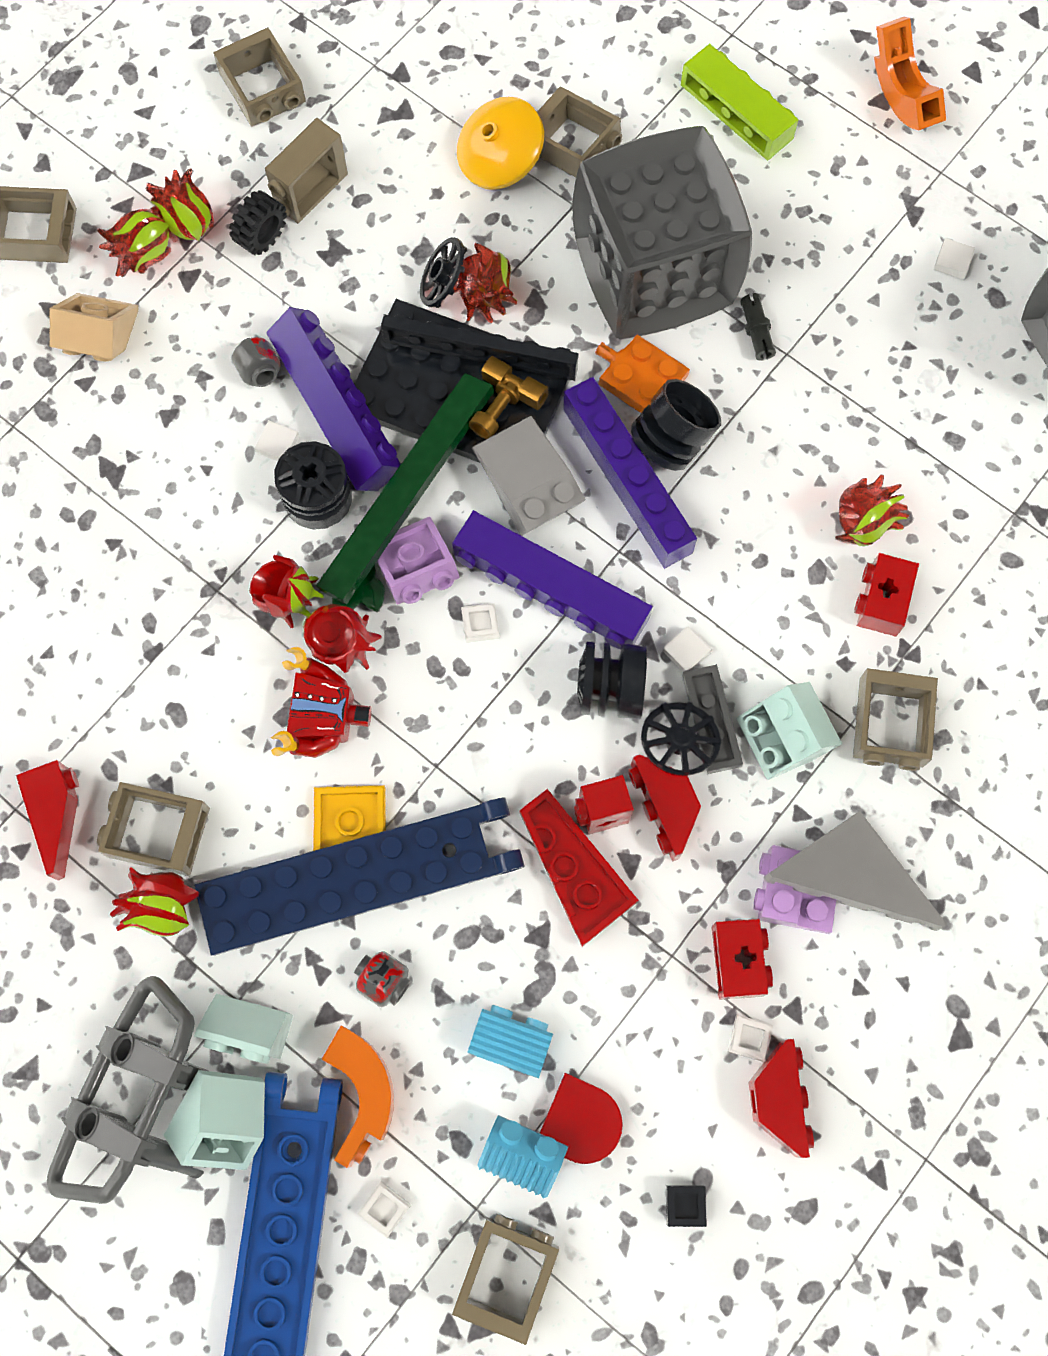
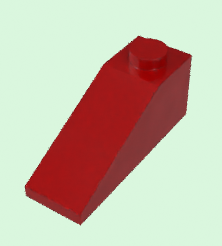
(51, 808)

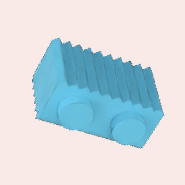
(511, 1042)
(522, 1156)

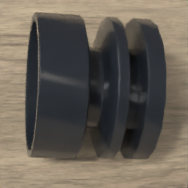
(675, 424)
(318, 501)
(613, 680)

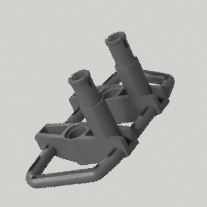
(113, 1131)

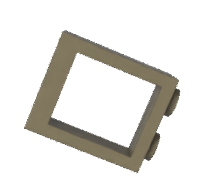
(261, 49)
(567, 105)
(307, 169)
(60, 230)
(899, 685)
(188, 838)
(492, 1318)

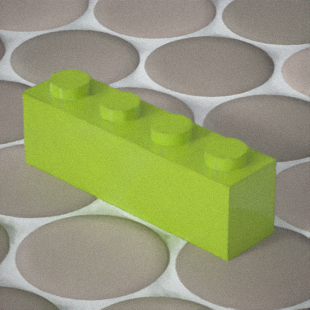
(739, 101)

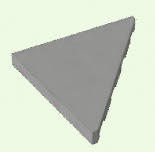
(860, 872)

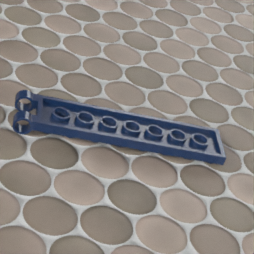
(351, 878)

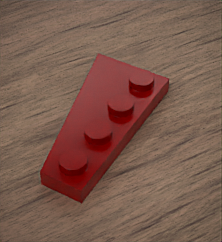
(579, 873)

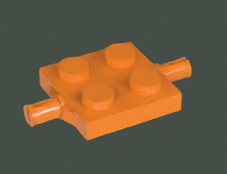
(638, 371)

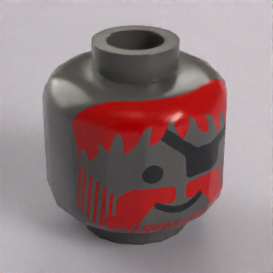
(256, 362)
(382, 979)

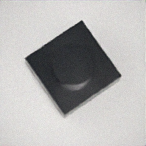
(686, 1206)

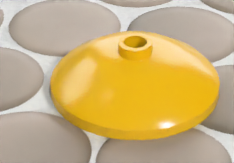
(509, 151)

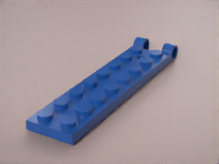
(283, 1225)

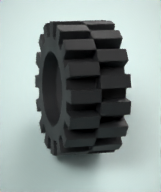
(258, 222)

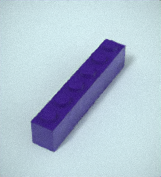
(334, 399)
(629, 473)
(551, 580)

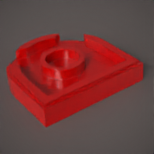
(583, 1120)

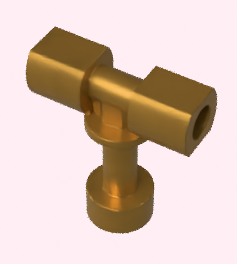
(509, 390)

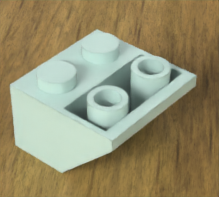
(788, 729)
(245, 1026)
(219, 1121)

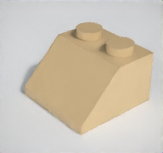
(92, 326)

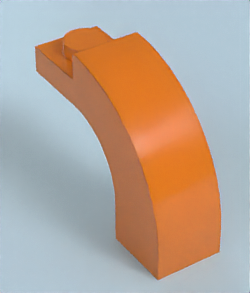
(903, 86)
(374, 1087)

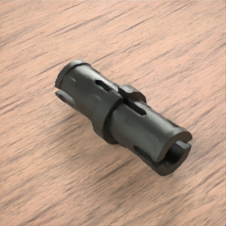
(758, 327)

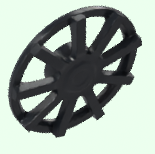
(441, 271)
(680, 737)

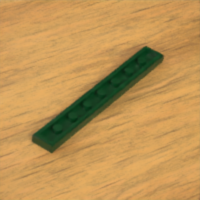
(404, 489)

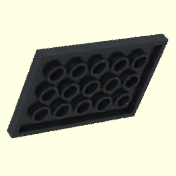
(410, 385)

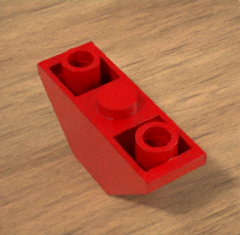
(668, 802)
(780, 1100)

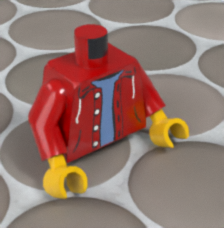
(318, 709)

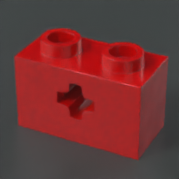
(889, 612)
(603, 805)
(732, 979)

